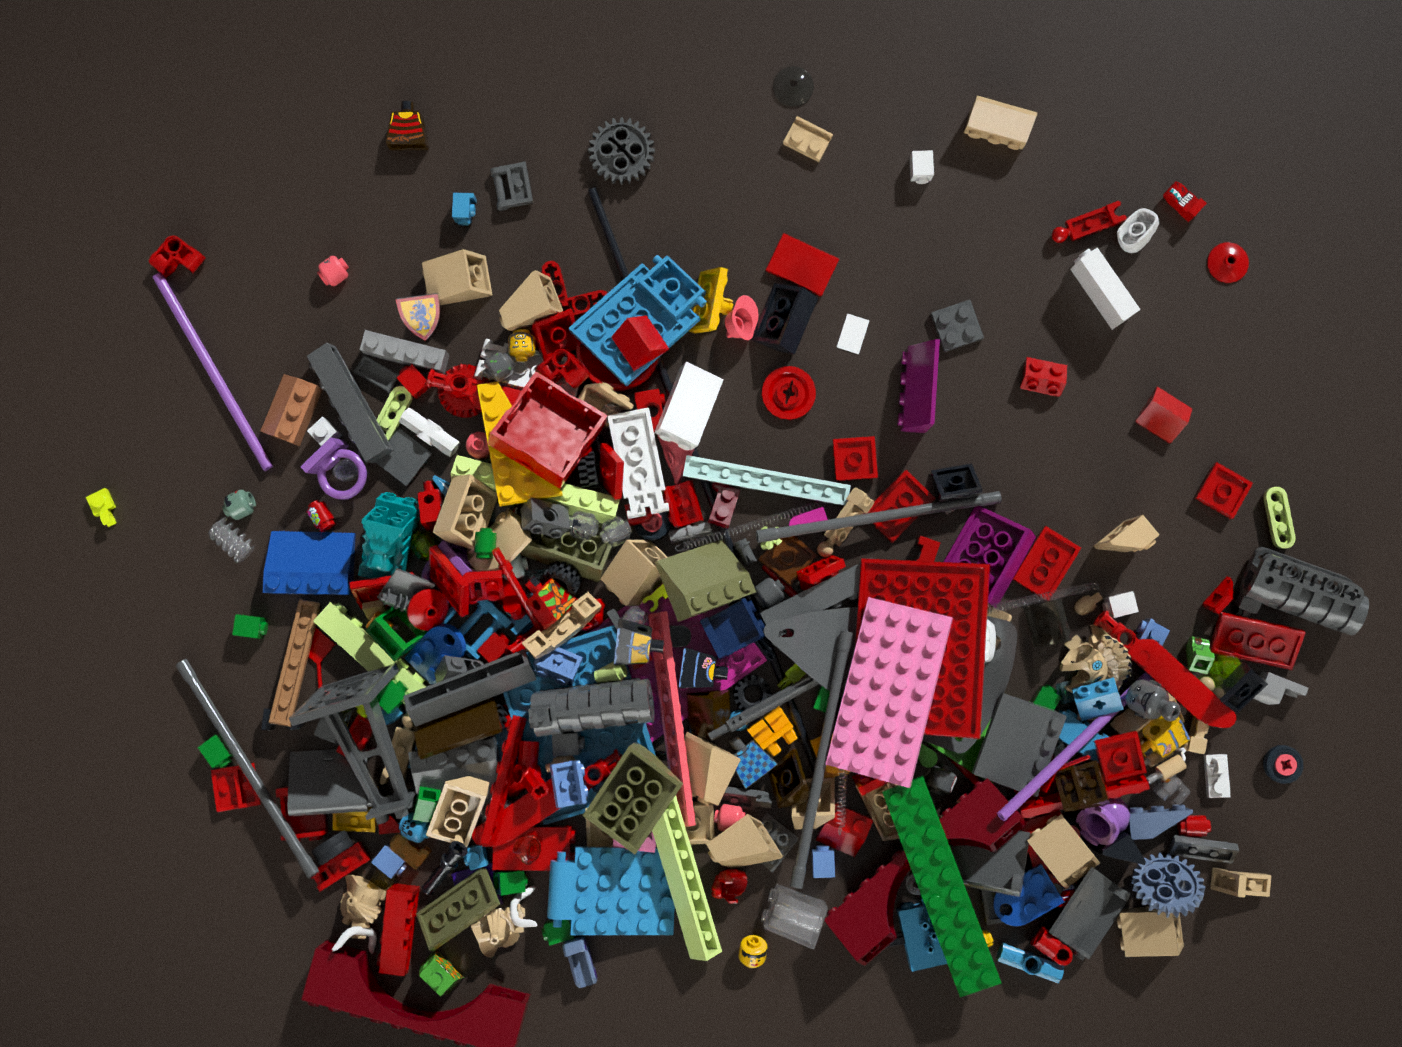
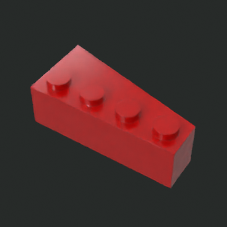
(398, 929)

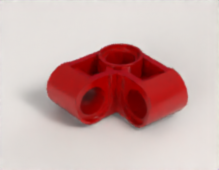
(167, 260)
(571, 370)
(1050, 945)

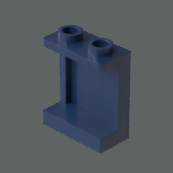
(733, 628)

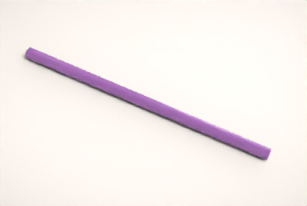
(212, 372)
(1060, 759)

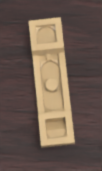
(564, 628)

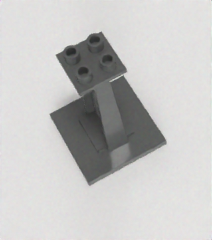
(349, 693)

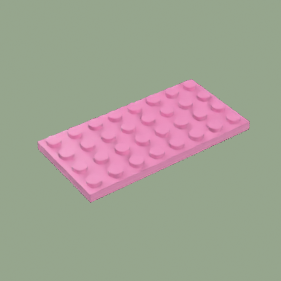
(889, 692)

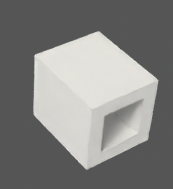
(921, 166)
(323, 430)
(1120, 604)

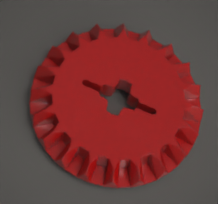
(775, 398)
(460, 406)

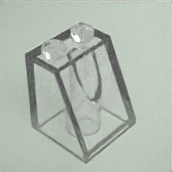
(794, 915)

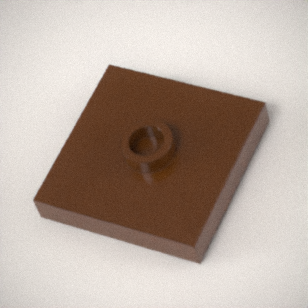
(787, 559)

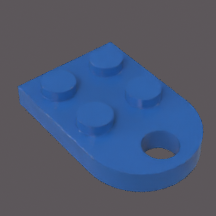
(432, 648)
(1036, 899)

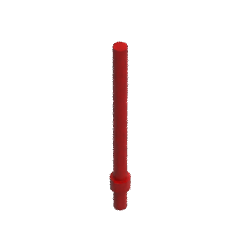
(506, 568)

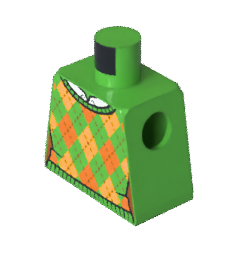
(439, 973)

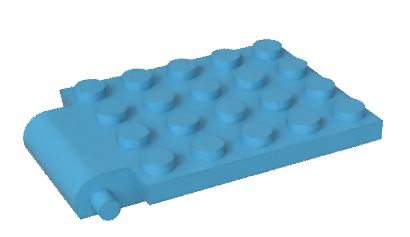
(660, 293)
(610, 892)

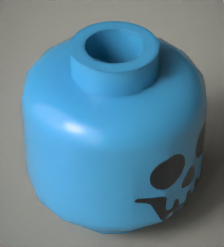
(413, 829)

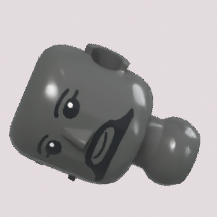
(1151, 701)

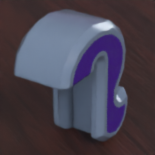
(580, 961)

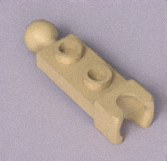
(857, 504)
(1198, 729)
(402, 742)

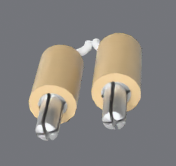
(1167, 768)

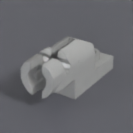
(1277, 687)

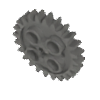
(635, 139)

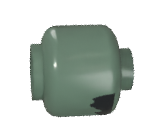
(239, 504)

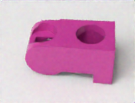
(808, 517)

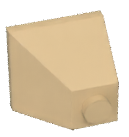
(825, 808)

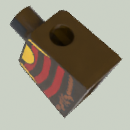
(407, 129)

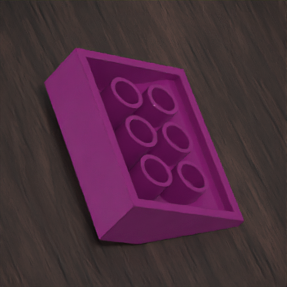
(919, 387)
(992, 541)

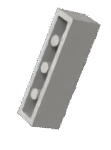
(404, 352)

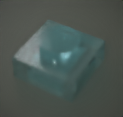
(1066, 696)

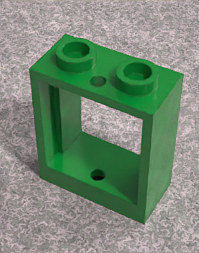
(388, 638)

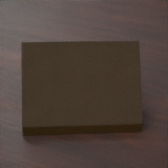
(707, 711)
(789, 781)

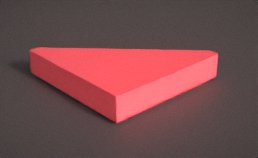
(675, 458)

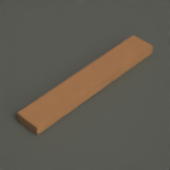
(295, 662)

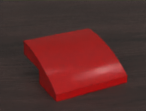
(233, 789)

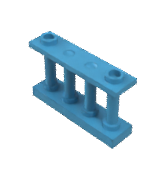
(500, 620)

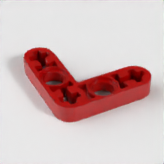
(563, 298)

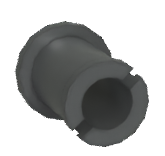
(745, 551)

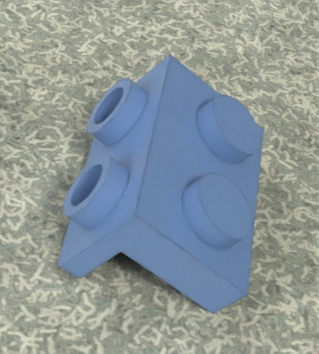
(568, 783)

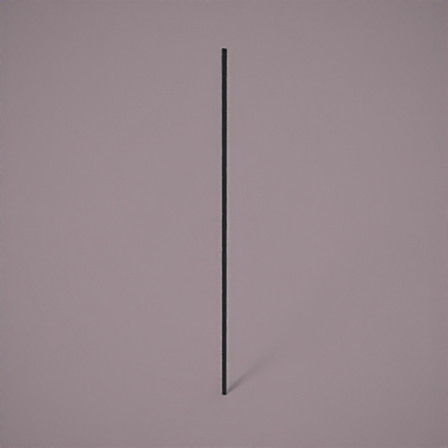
(705, 484)

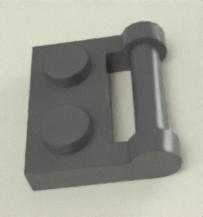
(518, 184)

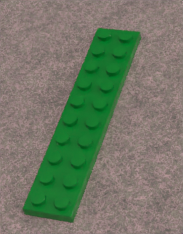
(941, 887)

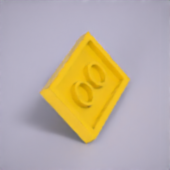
(713, 283)

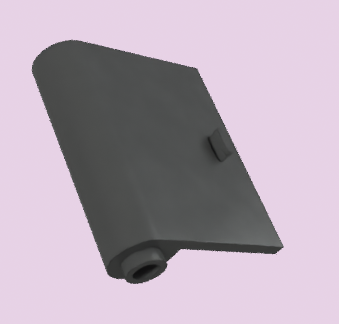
(323, 784)
(996, 871)
(1089, 913)

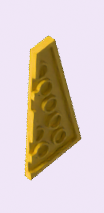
(512, 481)

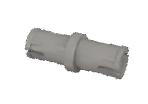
(690, 532)

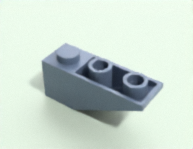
(1150, 823)

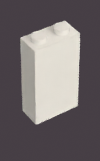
(1104, 287)
(688, 406)

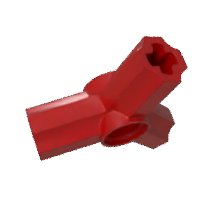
(527, 772)

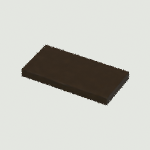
(458, 728)

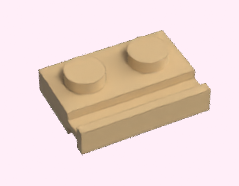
(808, 139)

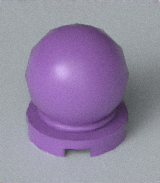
(1104, 822)

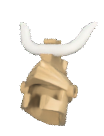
(361, 907)
(502, 927)

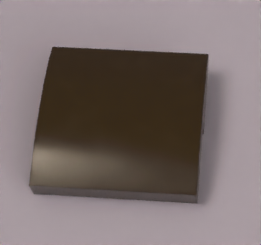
(1081, 786)

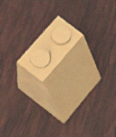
(457, 277)
(530, 303)
(634, 572)
(708, 769)
(743, 844)
(1062, 851)
(1149, 933)

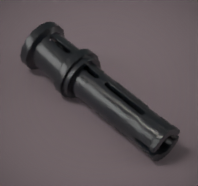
(448, 862)

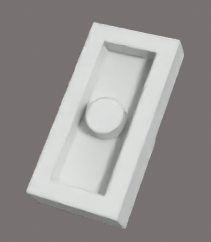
(1216, 776)

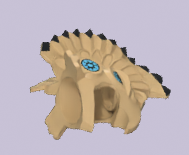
(1097, 660)

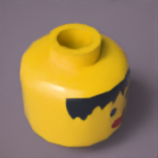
(752, 951)

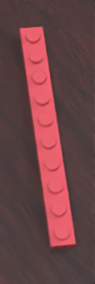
(671, 714)

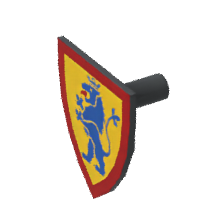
(420, 313)

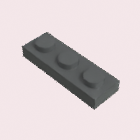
(1203, 849)

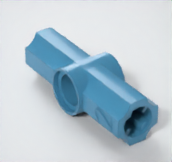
(1042, 967)

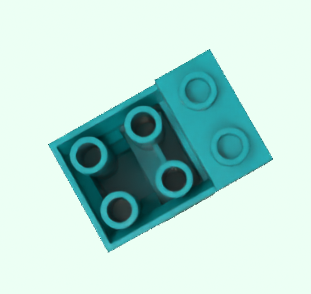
(388, 535)

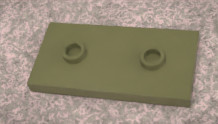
(457, 909)

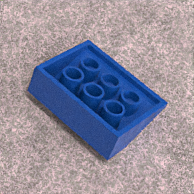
(309, 563)

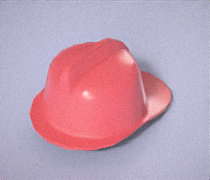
(742, 319)

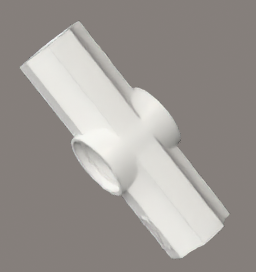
(429, 432)

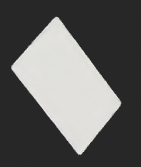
(853, 333)

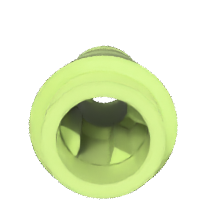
(610, 673)

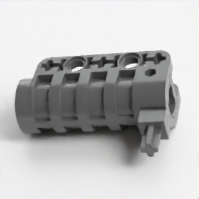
(1297, 595)
(591, 706)

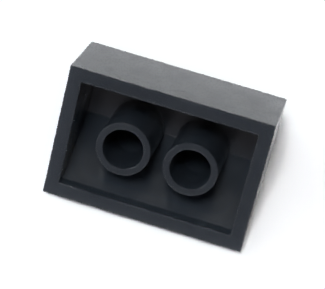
(785, 318)

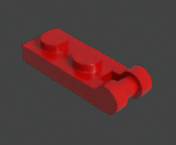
(341, 865)

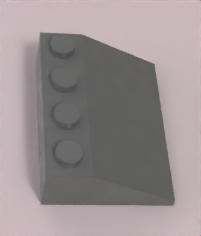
(1018, 742)
(473, 759)

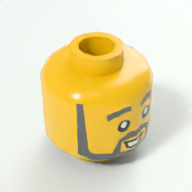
(521, 345)

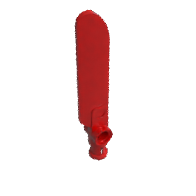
(470, 389)
(1171, 675)
(529, 811)

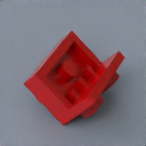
(1044, 377)
(682, 504)

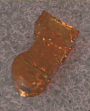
(409, 851)

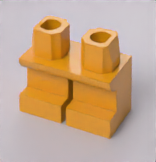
(767, 738)

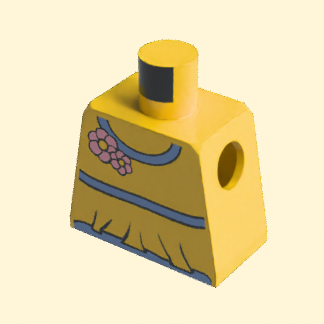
(1163, 736)

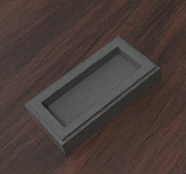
(376, 374)

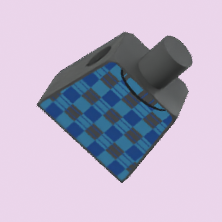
(753, 761)

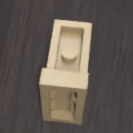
(1240, 883)

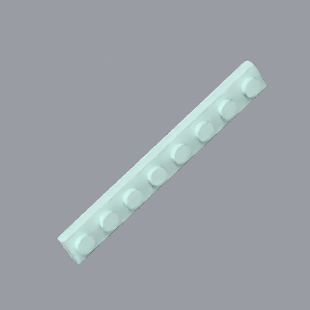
(766, 480)

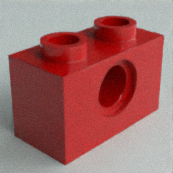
(650, 399)

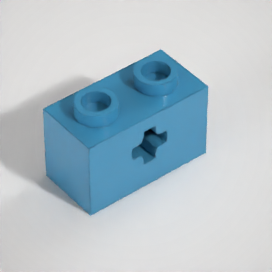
(1097, 699)

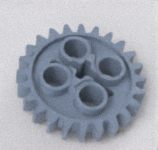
(1169, 881)

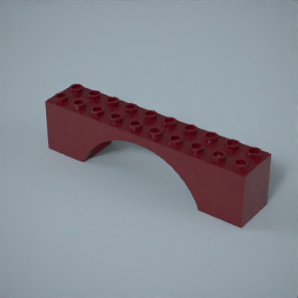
(866, 917)
(347, 984)

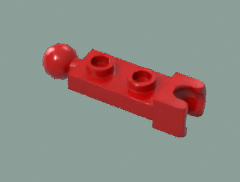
(1089, 223)

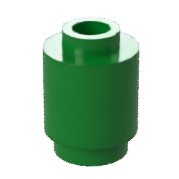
(484, 543)

